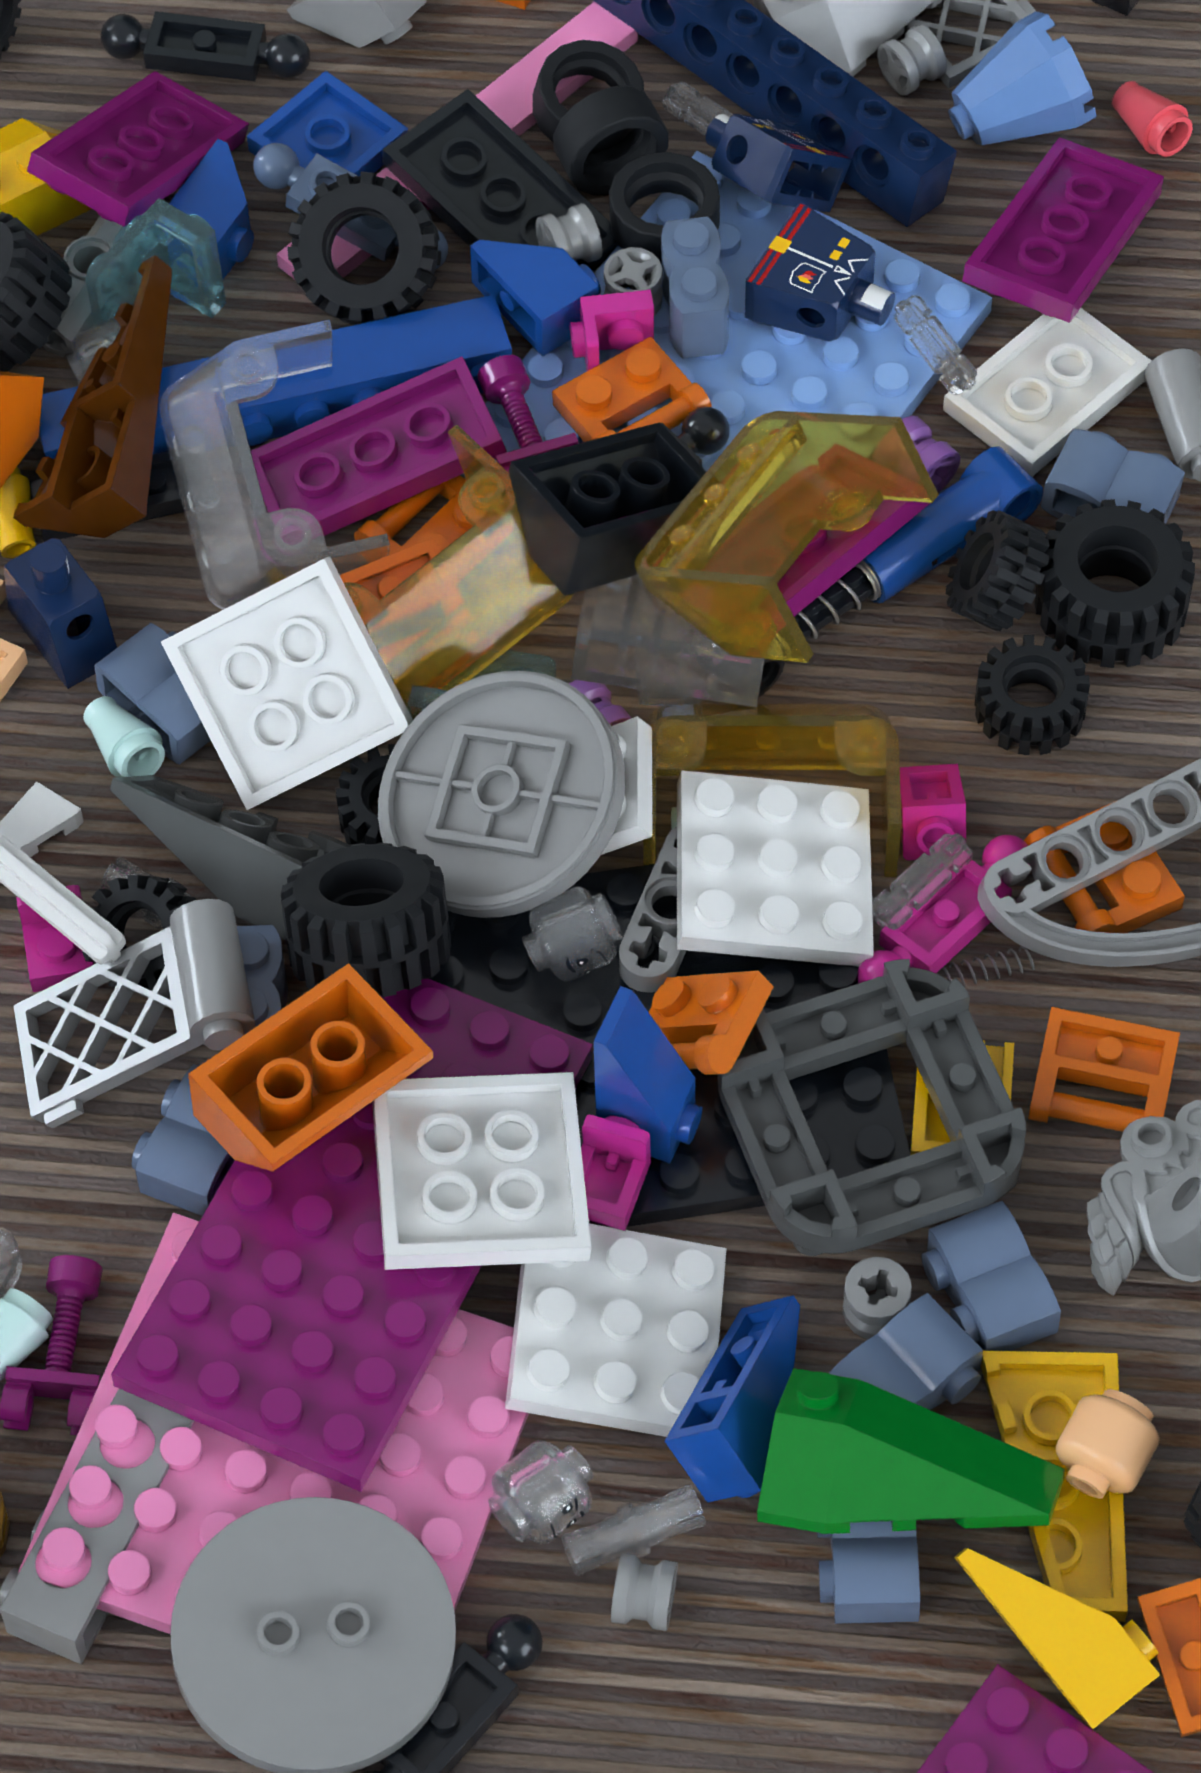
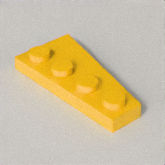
(1032, 1404)

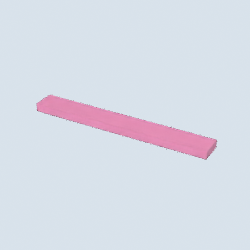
(511, 101)

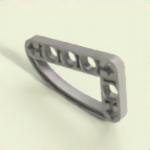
(1096, 862)

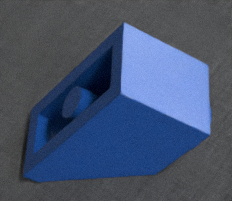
(218, 197)
(533, 288)

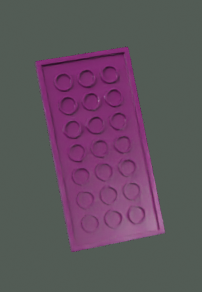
(282, 1294)

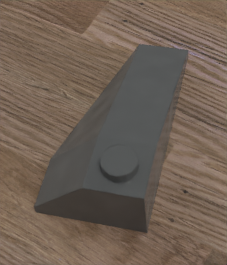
(228, 851)

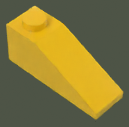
(1077, 1646)

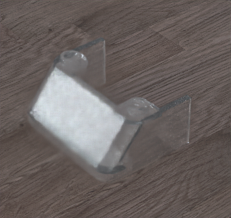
(217, 476)

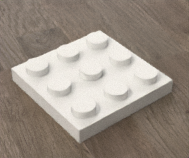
(288, 683)
(773, 869)
(481, 1171)
(617, 1333)

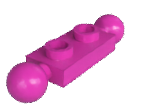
(945, 921)

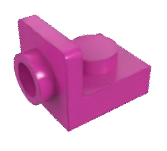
(611, 323)
(930, 806)
(48, 952)

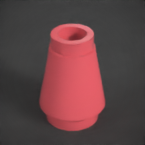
(1153, 119)

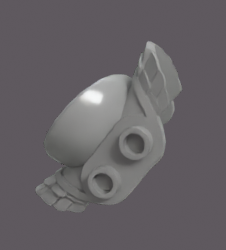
(1150, 1201)

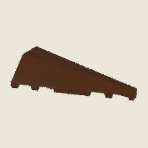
(110, 425)

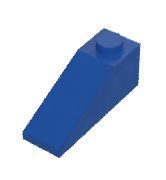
(644, 1077)
(731, 1412)

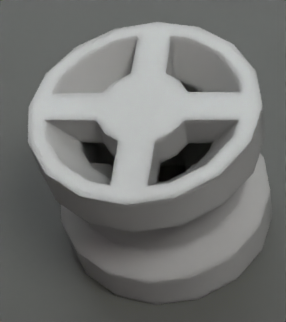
(912, 60)
(573, 232)
(636, 270)
(870, 1313)
(644, 1592)

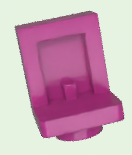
(614, 1167)

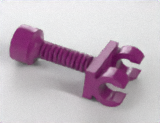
(505, 383)
(72, 1282)

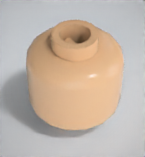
(1107, 1443)

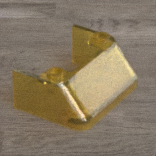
(762, 508)
(469, 597)
(780, 738)

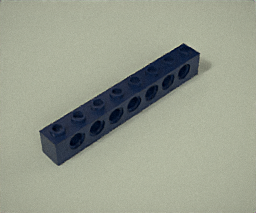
(791, 83)

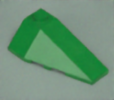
(870, 1456)

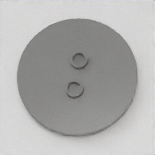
(505, 790)
(313, 1636)

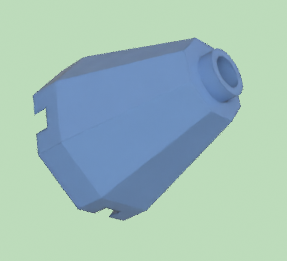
(1023, 87)

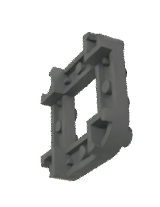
(895, 1197)

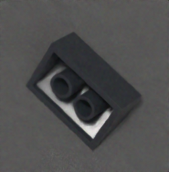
(600, 503)

